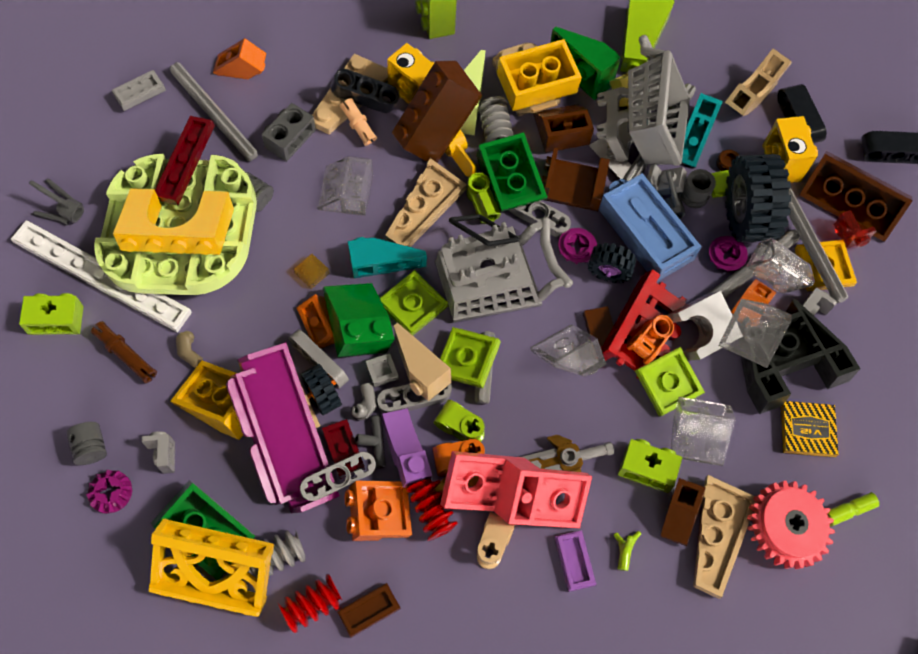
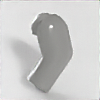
(367, 405)

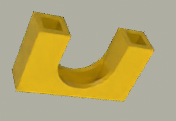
(199, 235)

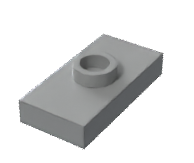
(138, 90)

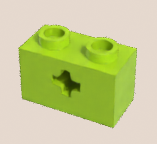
(51, 314)
(636, 465)

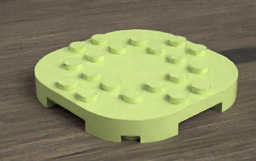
(173, 271)

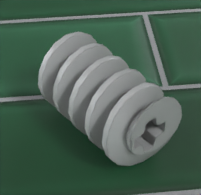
(495, 118)
(283, 551)

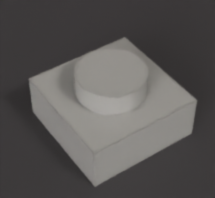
(382, 370)

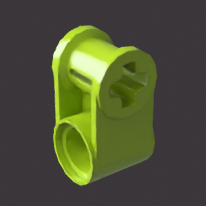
(457, 420)

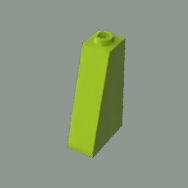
(643, 18)

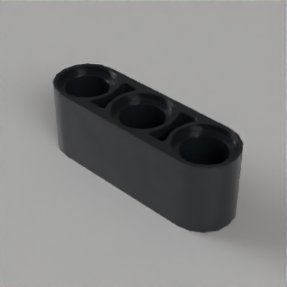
(375, 87)
(797, 102)
(890, 147)

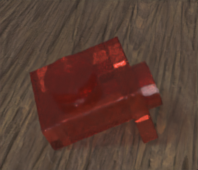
(850, 231)

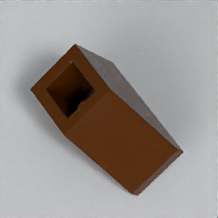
(683, 511)

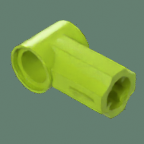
(482, 199)

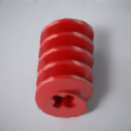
(432, 510)
(311, 603)

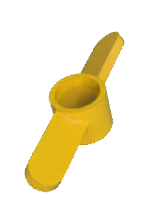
(457, 152)

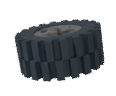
(757, 197)

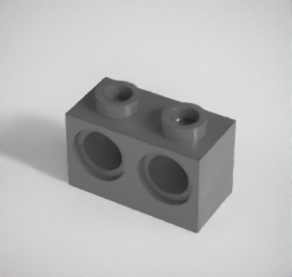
(293, 134)

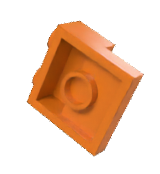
(378, 510)

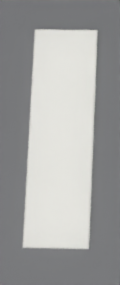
(618, 168)

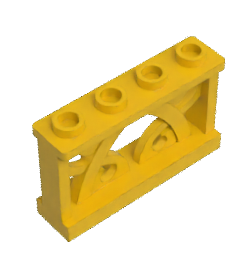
(222, 546)

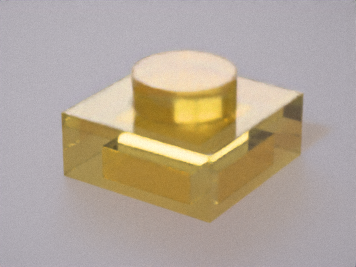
(311, 271)

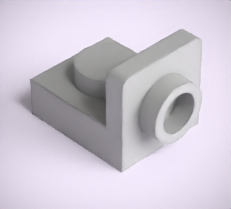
(659, 179)
(819, 301)
(163, 450)

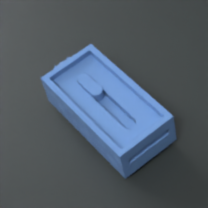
(648, 226)

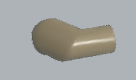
(184, 350)

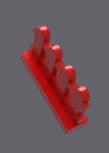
(637, 307)

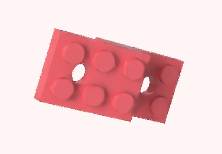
(515, 490)

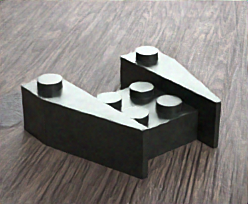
(803, 345)

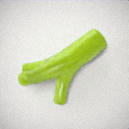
(626, 549)

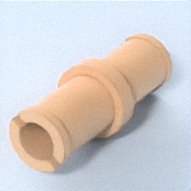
(358, 121)

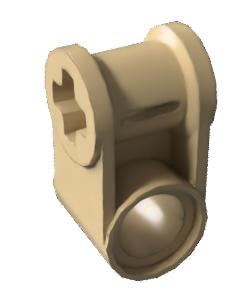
(494, 537)

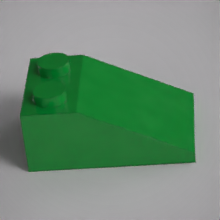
(593, 59)
(511, 172)
(358, 320)
(198, 509)

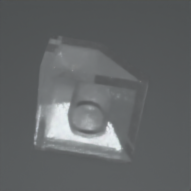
(755, 331)
(571, 351)

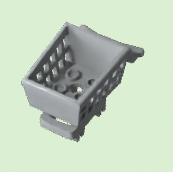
(650, 88)
(466, 281)

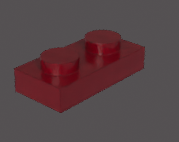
(342, 445)

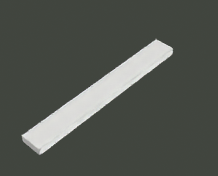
(87, 269)

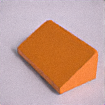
(316, 320)

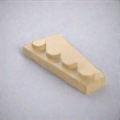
(328, 113)
(431, 197)
(720, 534)

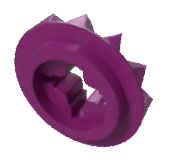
(585, 240)
(722, 245)
(118, 498)

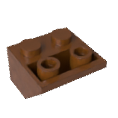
(564, 127)

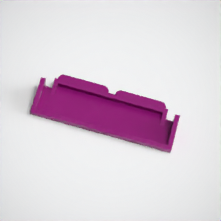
(278, 419)

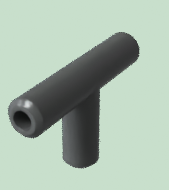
(375, 440)

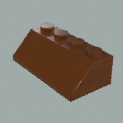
(437, 111)
(844, 187)

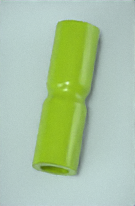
(853, 508)

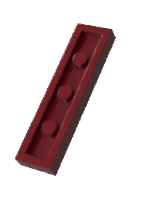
(184, 160)

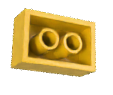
(538, 74)

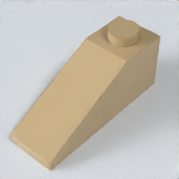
(424, 369)

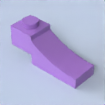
(405, 447)

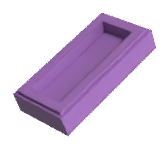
(575, 561)

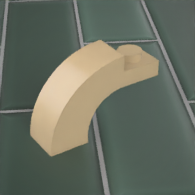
(759, 84)

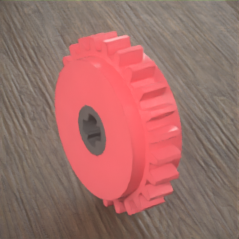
(809, 529)

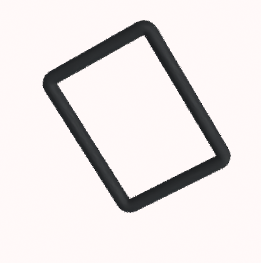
(455, 221)

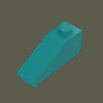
(699, 128)
(378, 256)

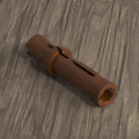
(117, 345)

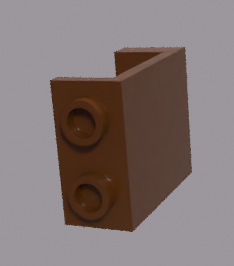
(575, 183)

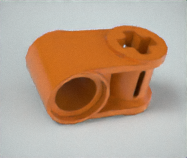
(648, 341)
(443, 452)

